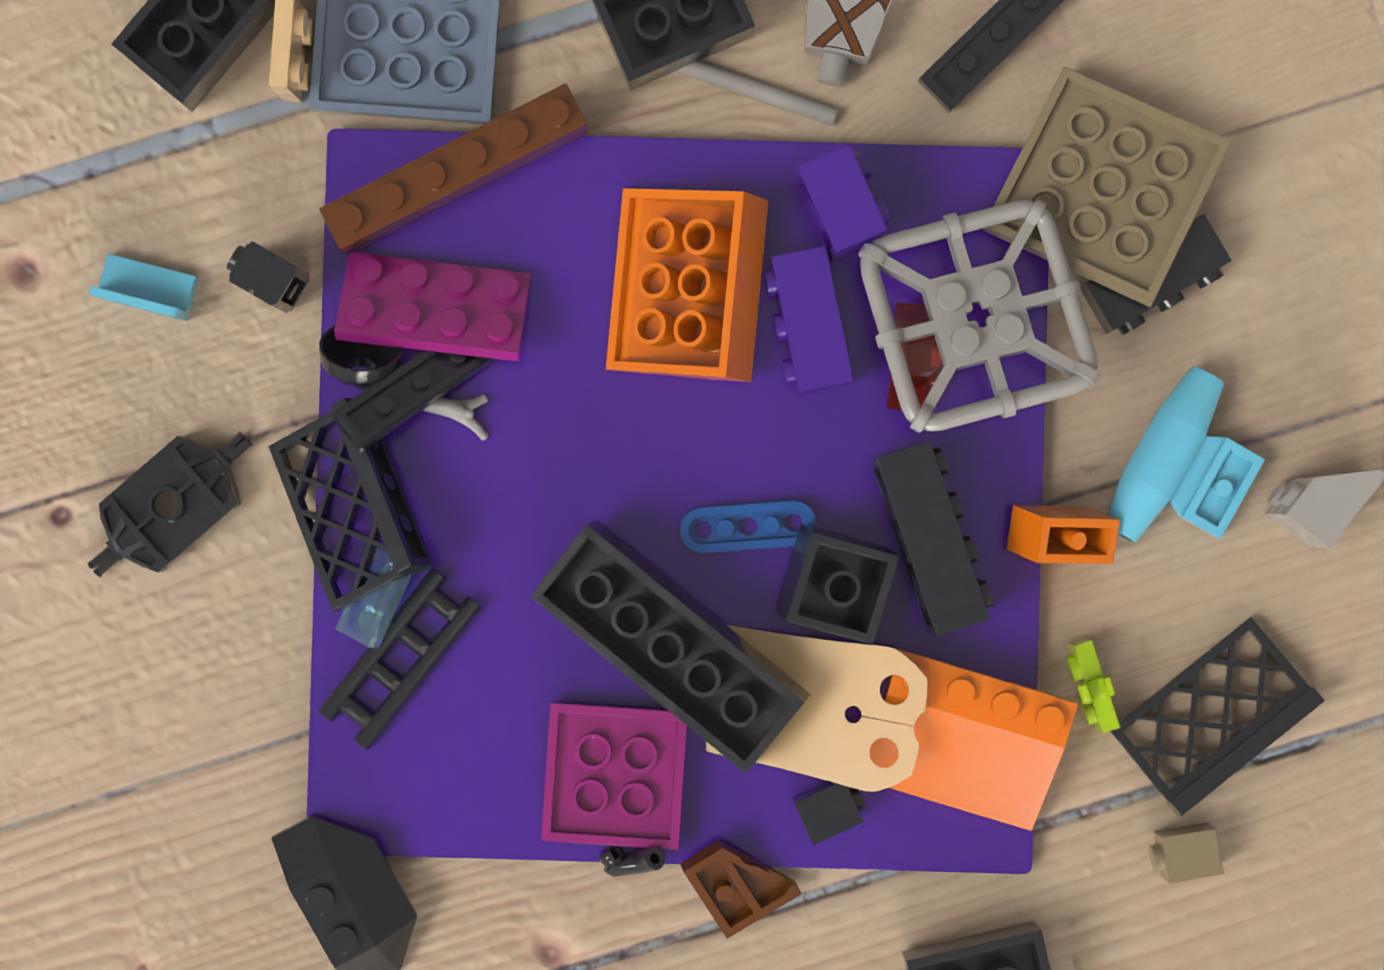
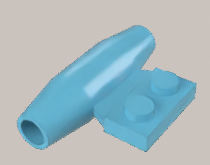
(1183, 466)

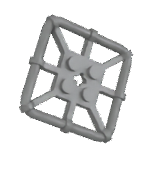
(963, 341)

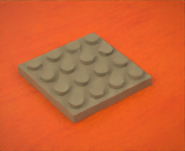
(1115, 182)

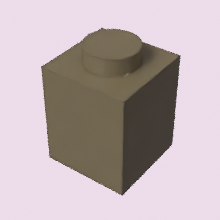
(1186, 853)

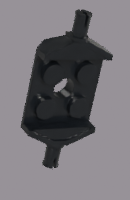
(204, 494)

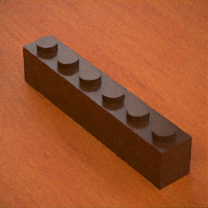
(455, 169)

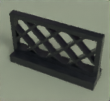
(384, 497)
(1243, 746)

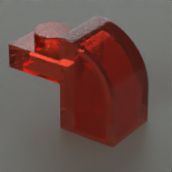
(921, 355)

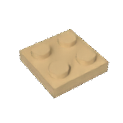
(291, 34)

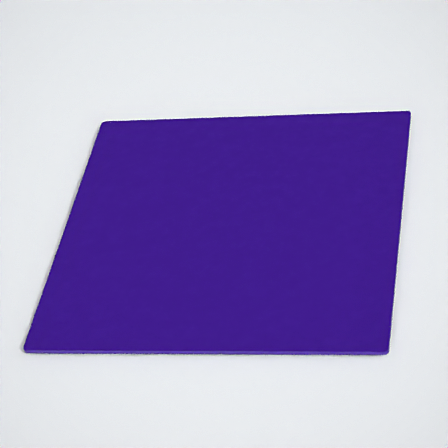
(637, 453)

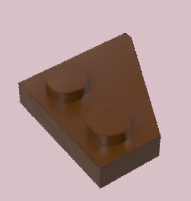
(737, 886)

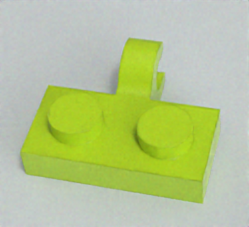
(1094, 686)

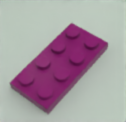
(433, 306)

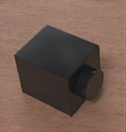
(829, 810)

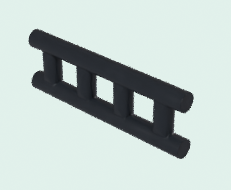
(401, 688)

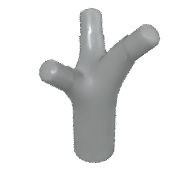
(460, 411)

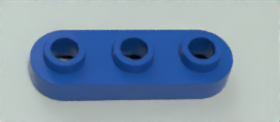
(725, 526)

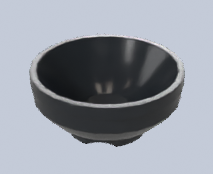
(341, 356)

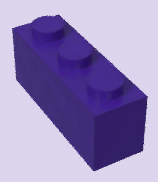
(808, 320)

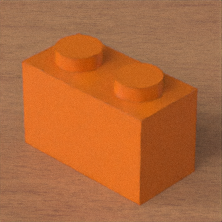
(1063, 534)

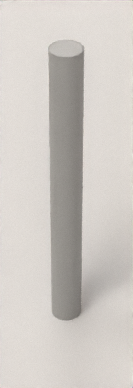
(761, 91)

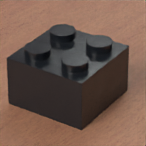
(837, 584)

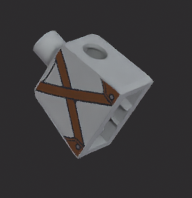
(842, 34)

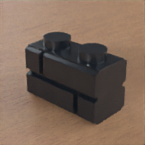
(267, 276)

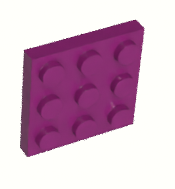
(613, 776)

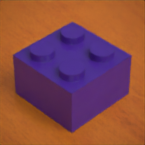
(841, 201)

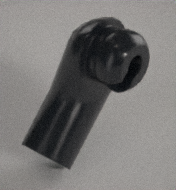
(632, 862)

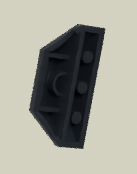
(347, 894)

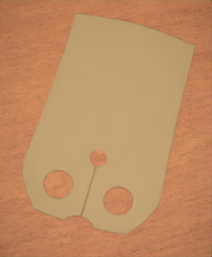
(839, 676)

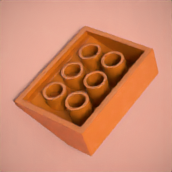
(687, 283)
(981, 741)

